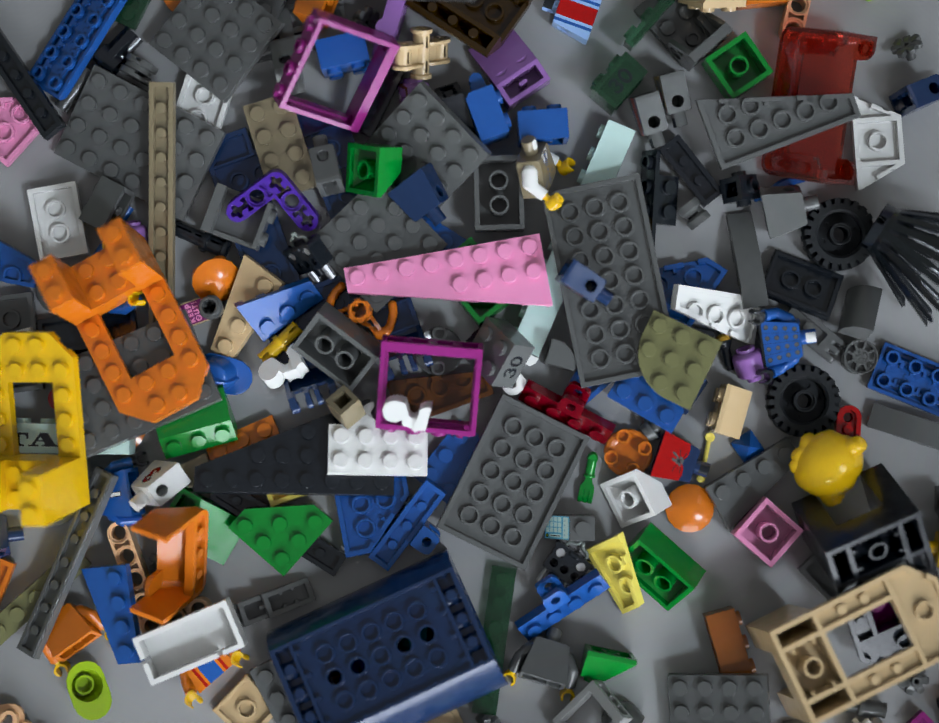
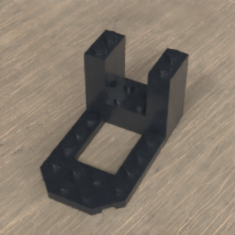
(867, 546)

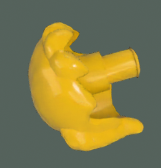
(828, 464)

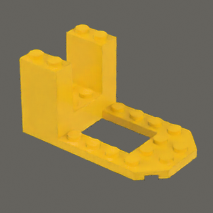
(42, 484)

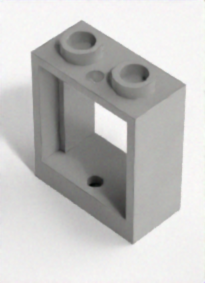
(603, 696)

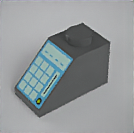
(571, 527)

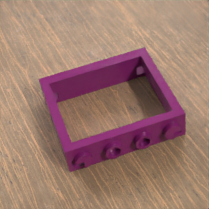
(368, 87)
(436, 347)

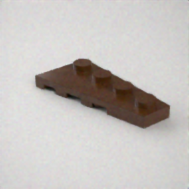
(444, 390)

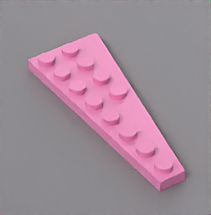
(485, 272)

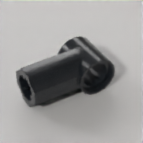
(113, 54)

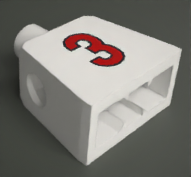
(158, 484)

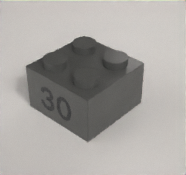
(503, 352)

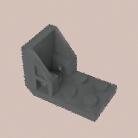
(687, 32)

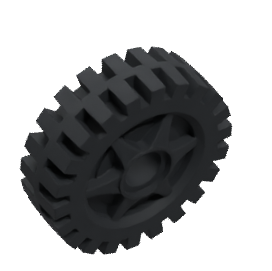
(819, 238)
(821, 395)

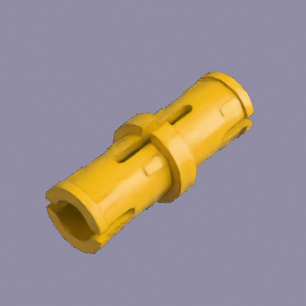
(280, 342)

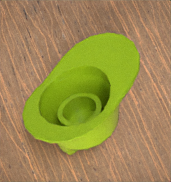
(88, 690)

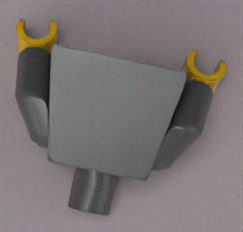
(546, 663)

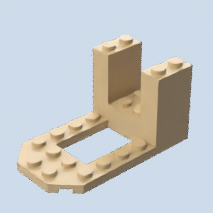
(809, 664)

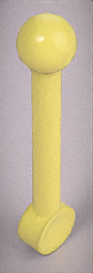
(709, 437)

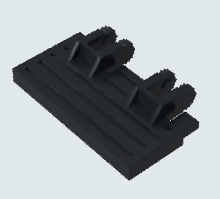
(71, 338)

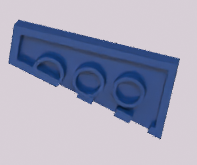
(113, 596)

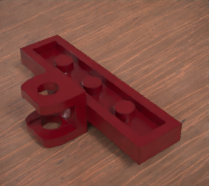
(568, 409)

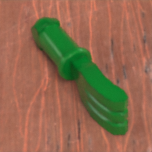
(586, 487)

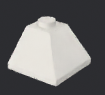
(635, 497)

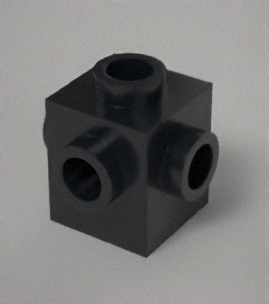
(740, 189)

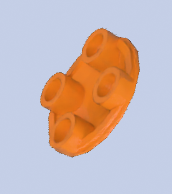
(214, 278)
(627, 451)
(690, 508)

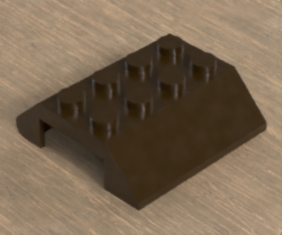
(479, 24)

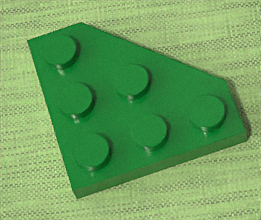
(281, 532)

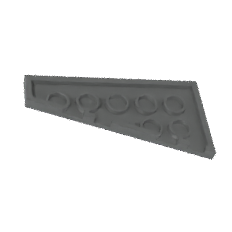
(757, 125)

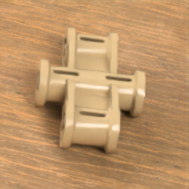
(421, 53)

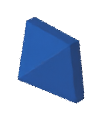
(747, 446)

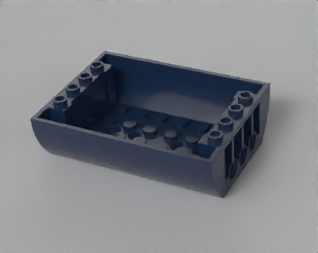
(368, 626)

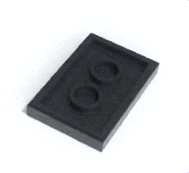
(802, 285)

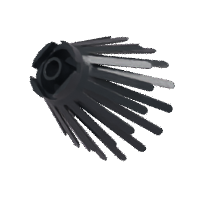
(900, 247)

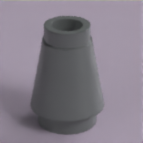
(207, 306)

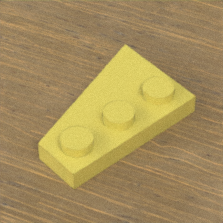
(615, 564)

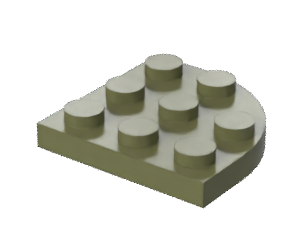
(675, 358)

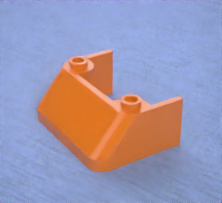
(180, 560)

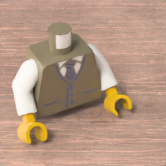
(537, 171)

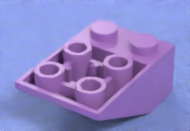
(513, 71)

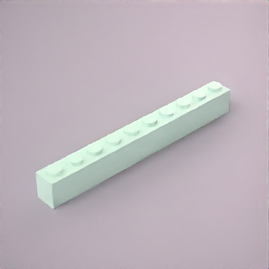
(603, 165)

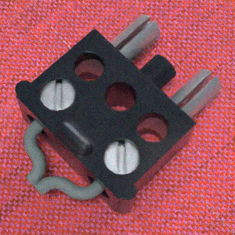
(309, 256)
(567, 557)

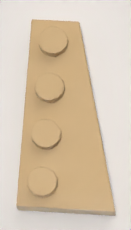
(233, 328)

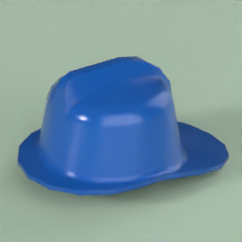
(230, 372)

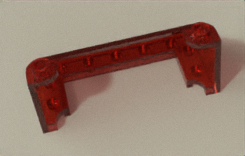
(817, 64)

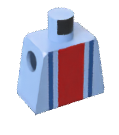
(573, 16)

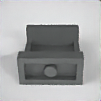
(247, 233)

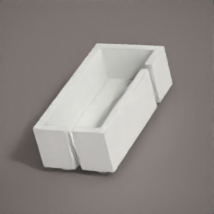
(190, 641)

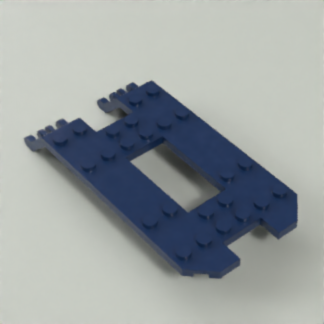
(238, 168)

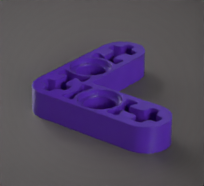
(272, 191)

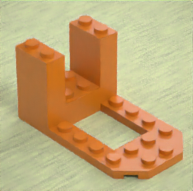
(104, 283)

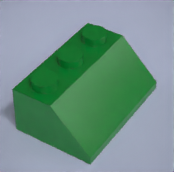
(200, 429)
(663, 567)

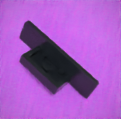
(659, 191)

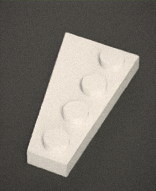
(716, 310)

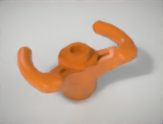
(361, 312)

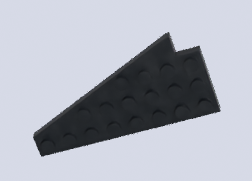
(287, 465)

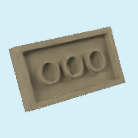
(280, 143)

